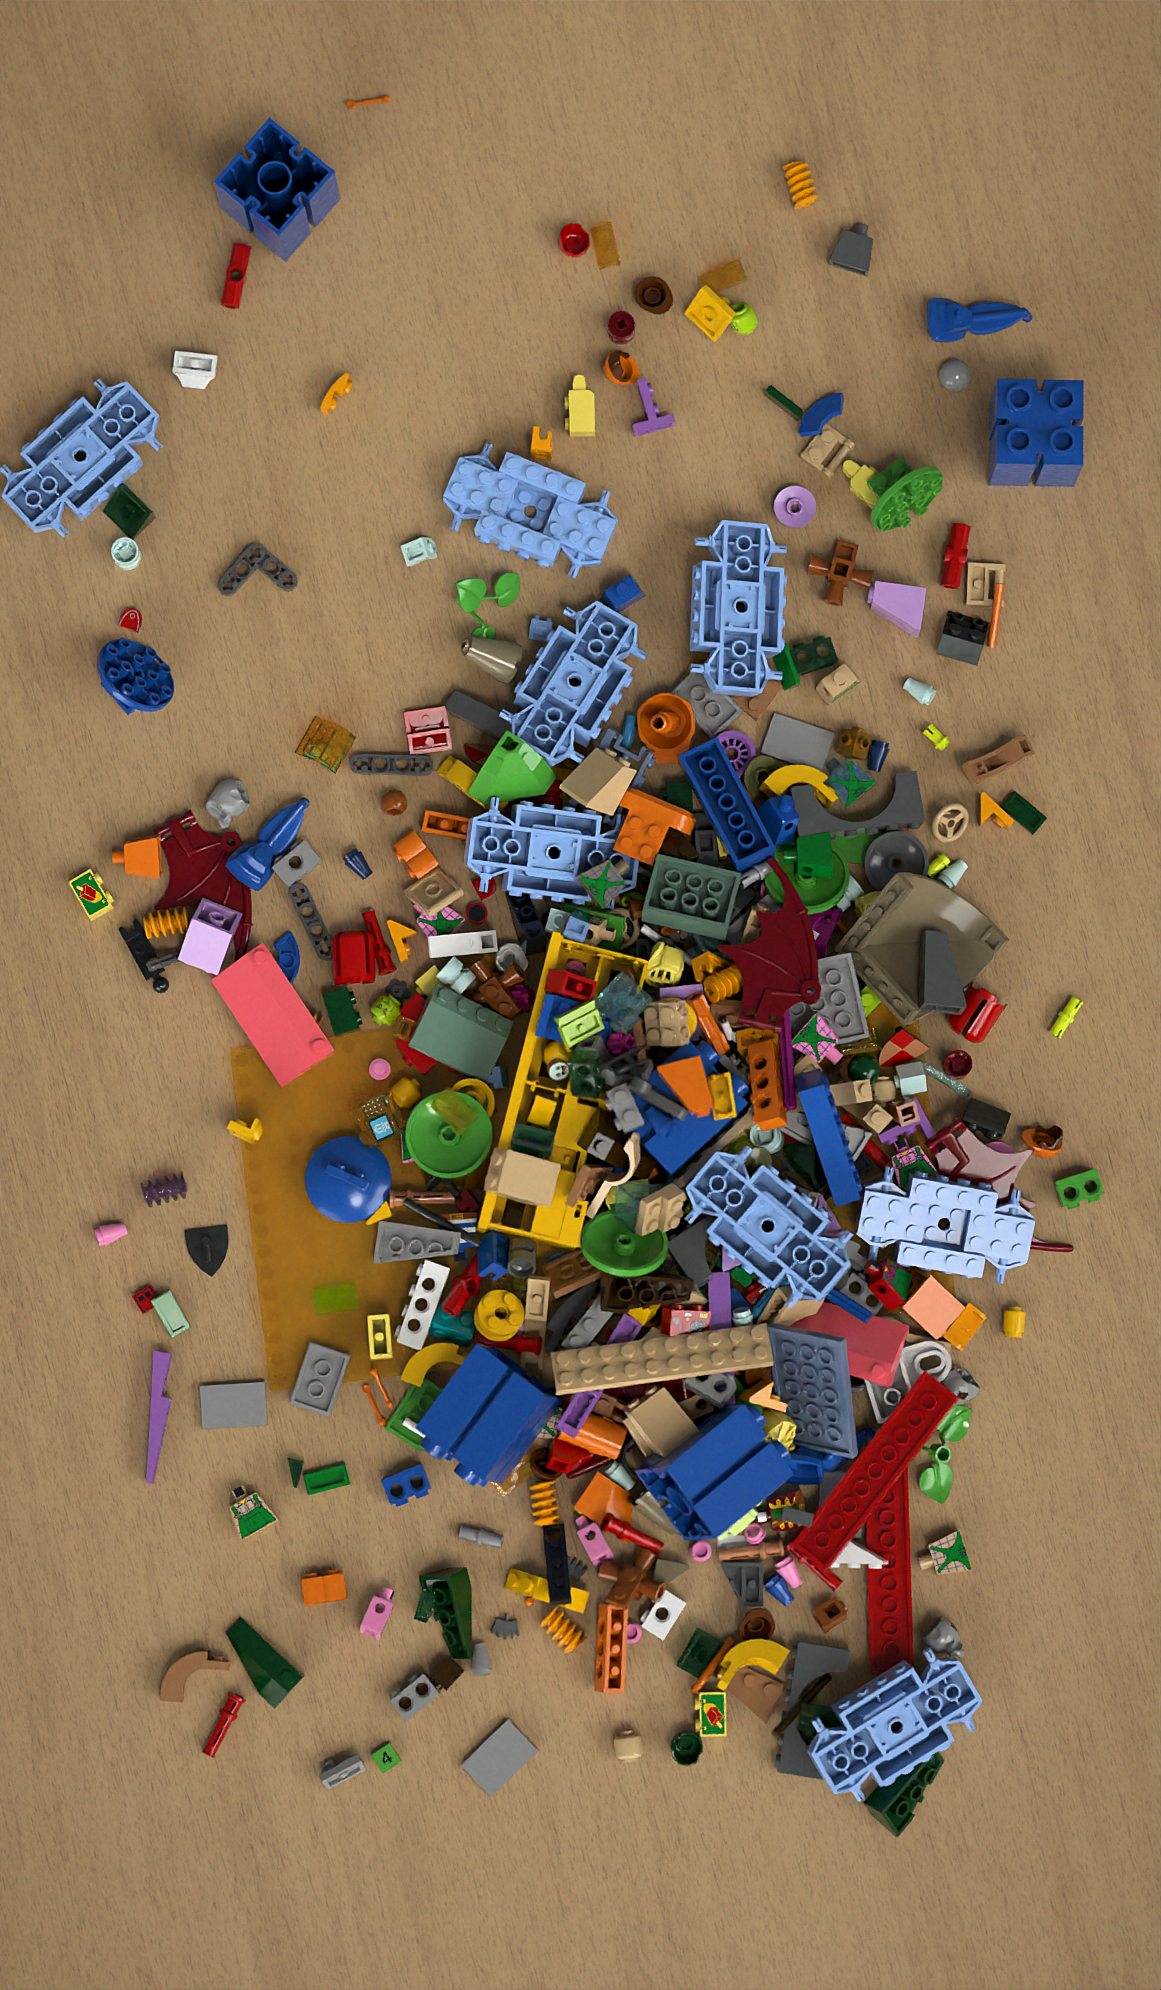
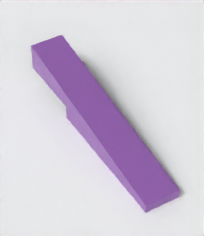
(721, 1312)
(584, 1401)
(158, 1411)

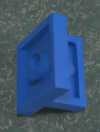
(553, 1006)

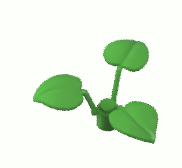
(473, 590)
(937, 1481)

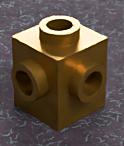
(854, 743)

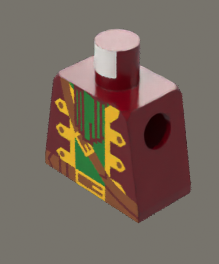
(774, 1513)

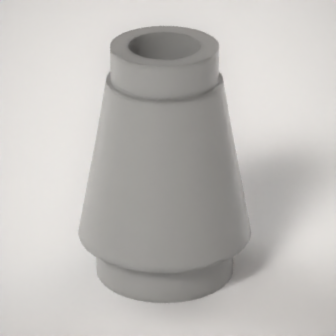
(480, 1661)

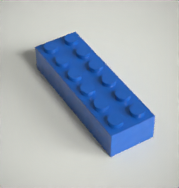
(726, 805)
(829, 1136)

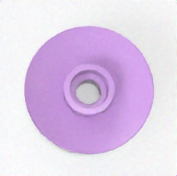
(795, 496)

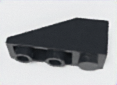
(527, 924)

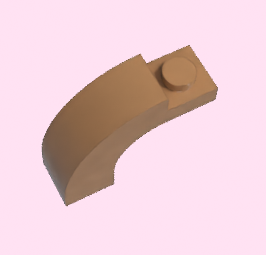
(998, 760)
(176, 1677)

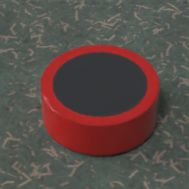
(476, 913)

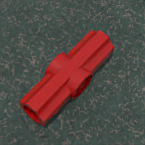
(234, 288)
(955, 556)
(463, 1288)

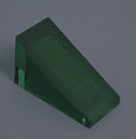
(295, 1469)
(425, 1606)

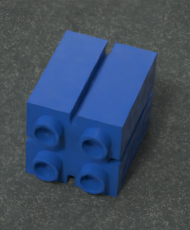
(277, 189)
(1036, 432)
(694, 1133)
(487, 1416)
(717, 1472)

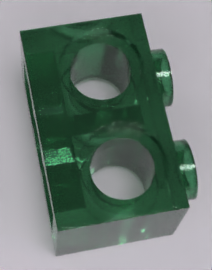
(815, 661)
(584, 1073)
(809, 1712)

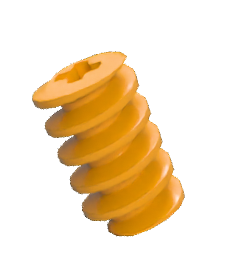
(800, 184)
(166, 923)
(723, 984)
(544, 1503)
(562, 1630)

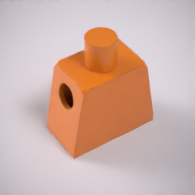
(141, 856)

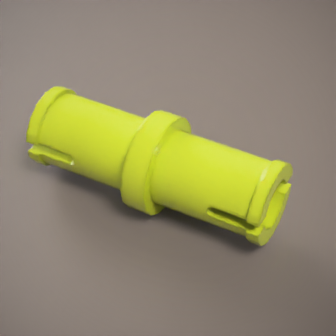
(1065, 1017)

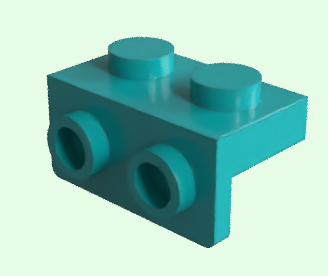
(454, 1329)

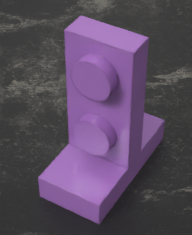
(651, 410)
(890, 1136)

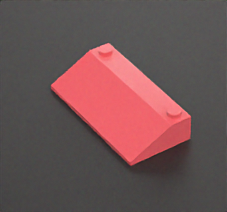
(272, 1015)
(871, 1346)

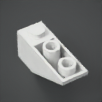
(462, 944)
(856, 1554)

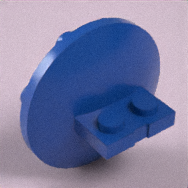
(134, 676)
(348, 1180)

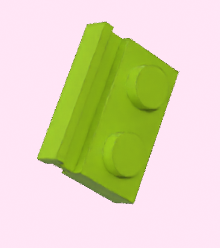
(579, 1023)

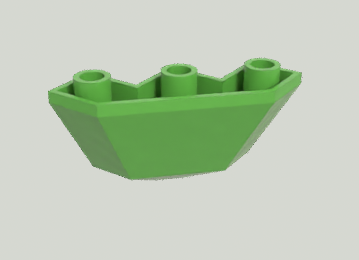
(512, 773)

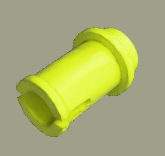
(937, 738)
(938, 864)

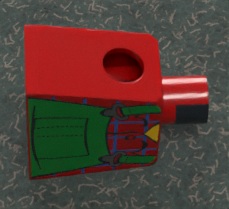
(888, 1282)

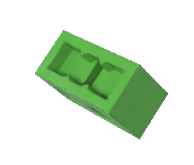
(1077, 1184)

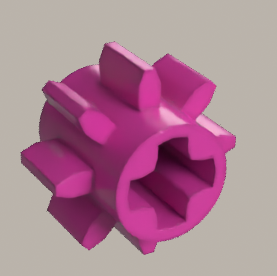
(523, 996)
(620, 1043)

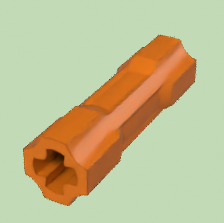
(713, 1034)

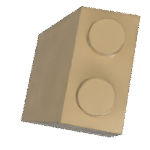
(600, 780)
(521, 1177)
(660, 1420)

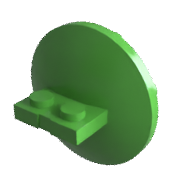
(901, 491)

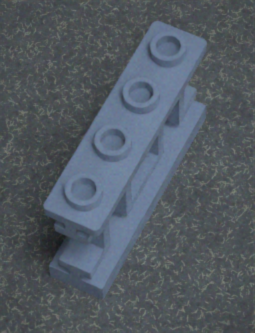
(609, 736)

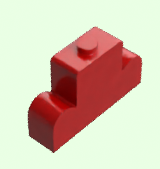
(422, 1062)

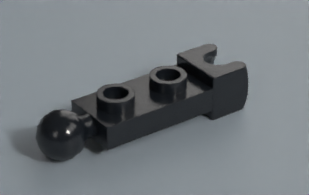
(143, 951)

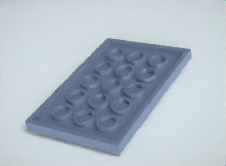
(815, 1383)

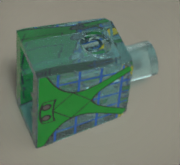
(849, 782)
(532, 1141)

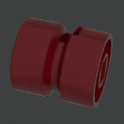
(621, 327)
(551, 796)
(957, 1064)

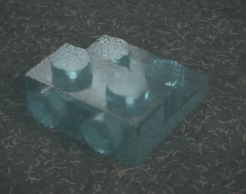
(622, 1003)

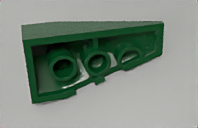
(452, 1607)
(267, 1668)
(895, 1803)

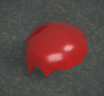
(573, 240)

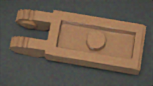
(606, 1404)

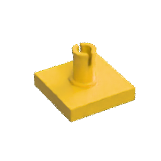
(710, 313)

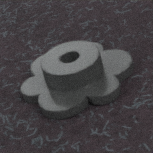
(396, 985)

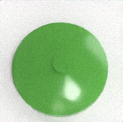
(815, 892)
(440, 1148)
(618, 1250)

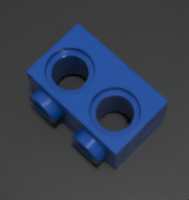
(404, 1479)

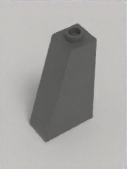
(477, 715)
(938, 978)

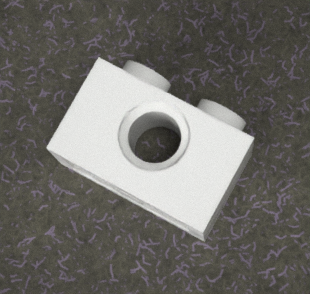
(661, 1627)

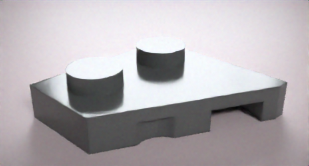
(746, 1581)

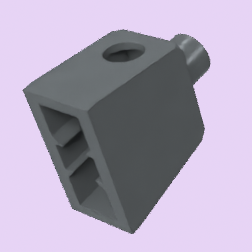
(853, 251)

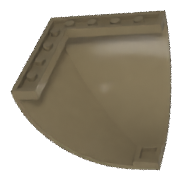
(889, 935)

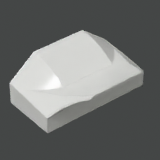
(194, 369)

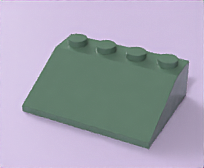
(691, 897)
(460, 1033)

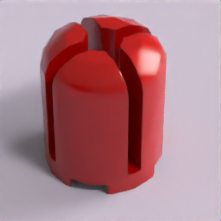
(353, 958)
(985, 1019)

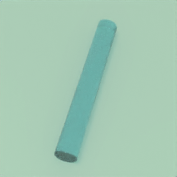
(944, 1079)

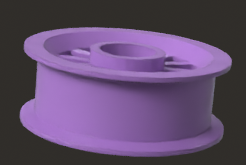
(744, 740)

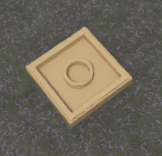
(433, 892)

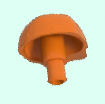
(666, 726)

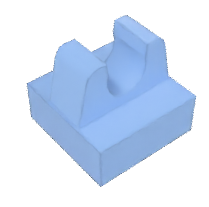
(540, 629)
(576, 930)
(499, 1078)

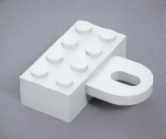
(908, 1372)

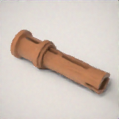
(397, 1198)
(761, 1550)

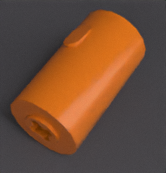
(598, 1436)

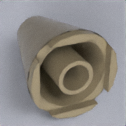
(493, 656)
(652, 1510)

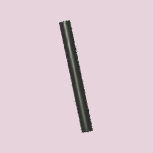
(441, 1222)

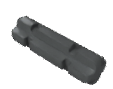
(163, 960)

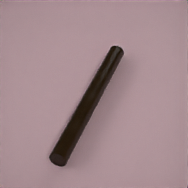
(792, 1715)

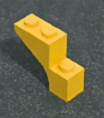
(537, 1588)

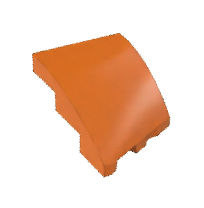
(605, 1497)

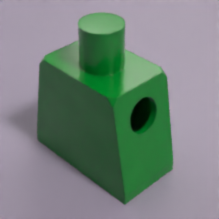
(812, 855)

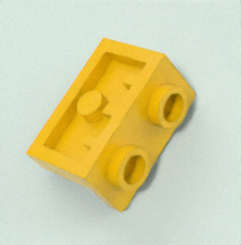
(243, 1131)

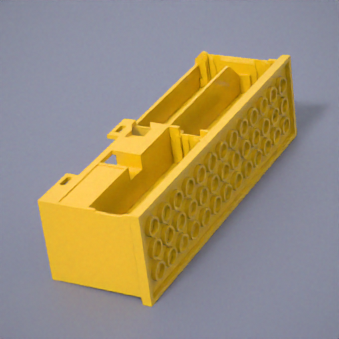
(556, 1223)

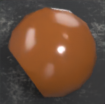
(393, 802)

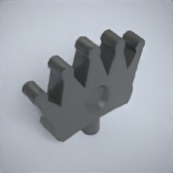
(575, 1572)
(505, 1626)

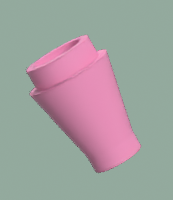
(108, 1233)
(787, 1569)

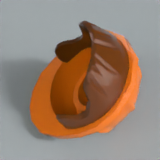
(621, 368)
(1043, 1141)

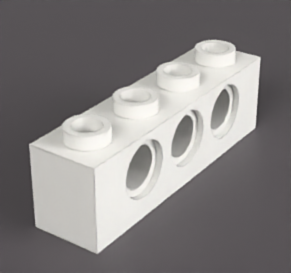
(417, 1338)

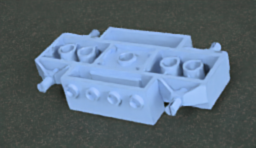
(61, 481)
(503, 495)
(734, 638)
(555, 710)
(522, 846)
(975, 1229)
(793, 1246)
(866, 1741)

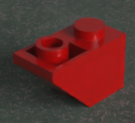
(566, 1456)

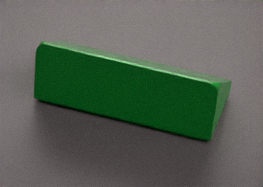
(784, 663)

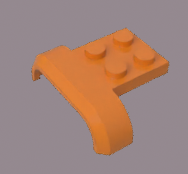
(648, 825)

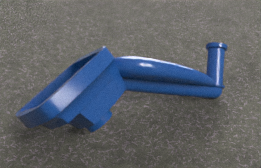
(950, 321)
(254, 862)
(810, 1464)

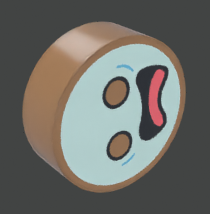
(557, 1069)

